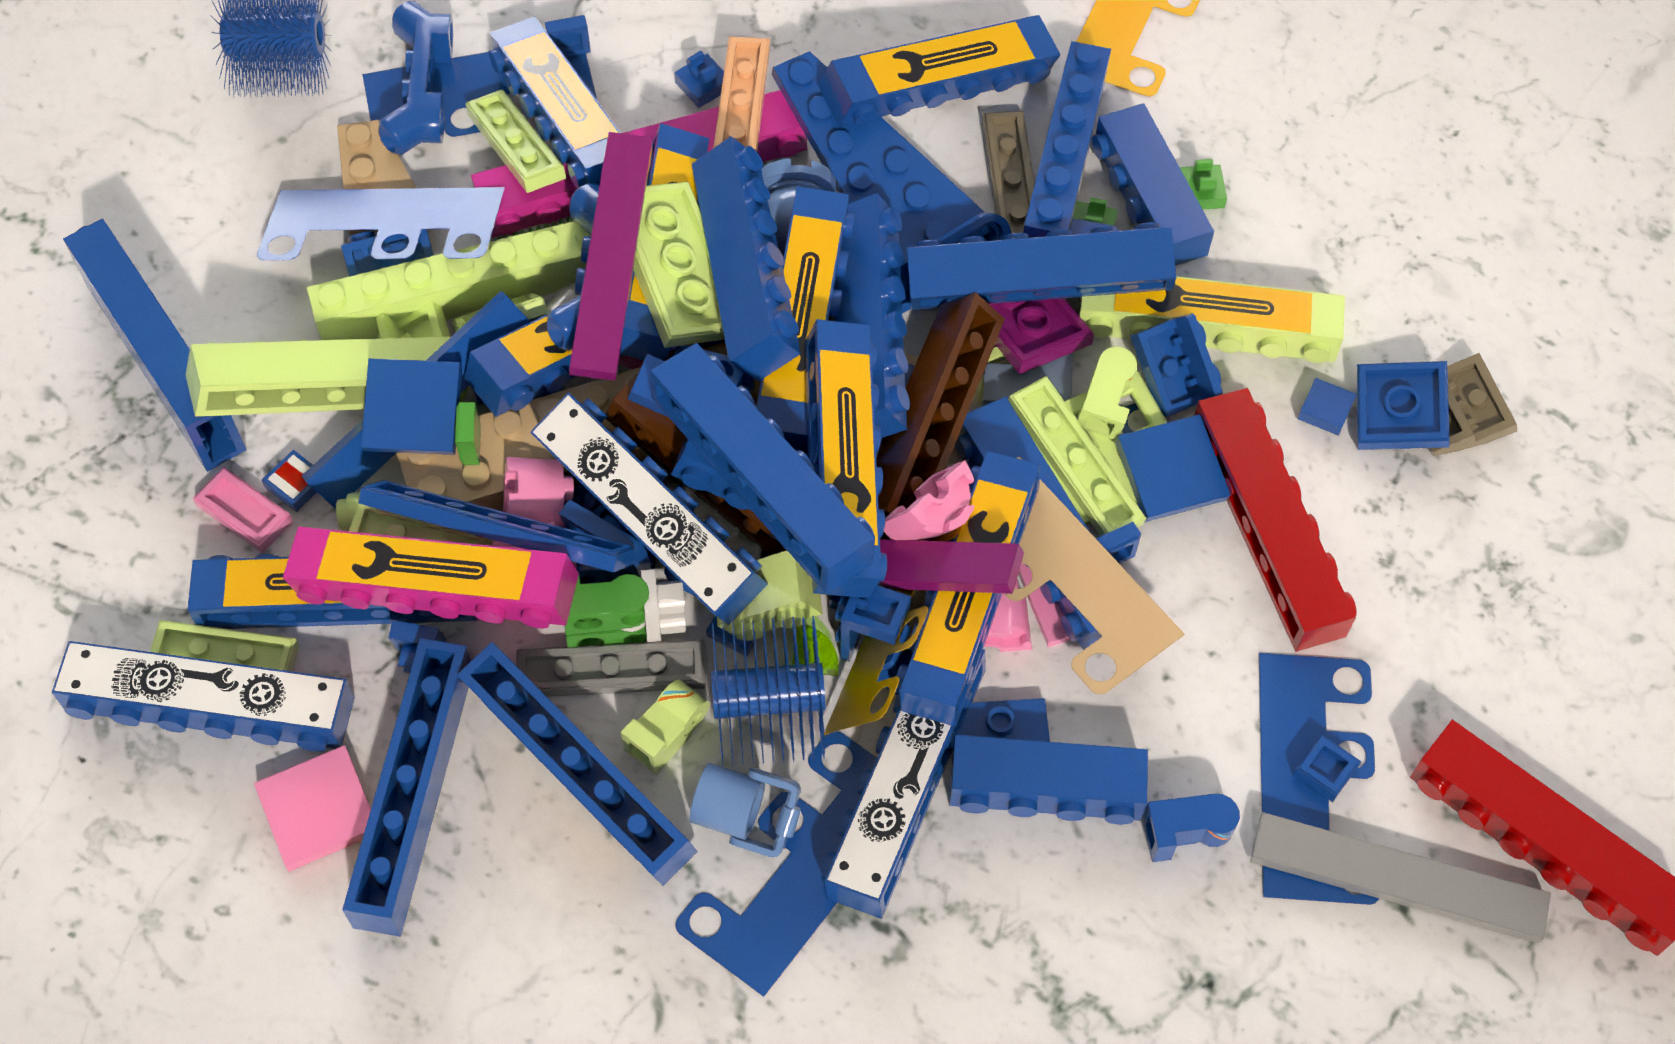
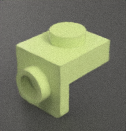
(424, 322)

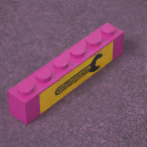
(432, 576)

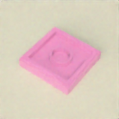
(315, 807)

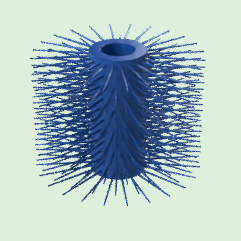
(272, 34)
(771, 690)

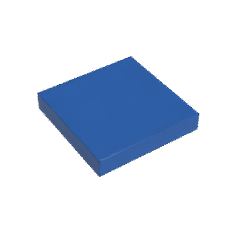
(1402, 405)
(411, 406)
(1172, 468)

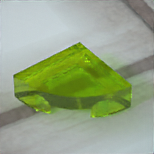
(826, 650)

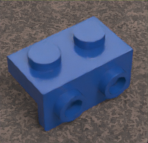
(1177, 363)

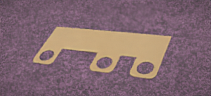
(1098, 586)

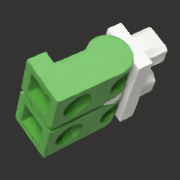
(625, 611)

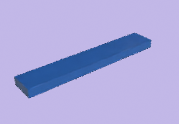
(347, 464)
(497, 525)

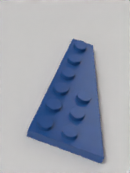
(874, 159)

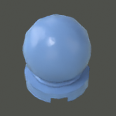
(781, 181)

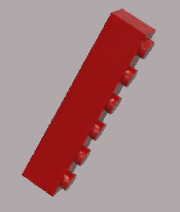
(1275, 523)
(1551, 836)

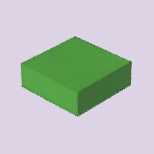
(468, 433)

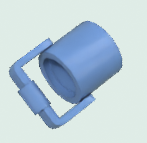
(732, 801)

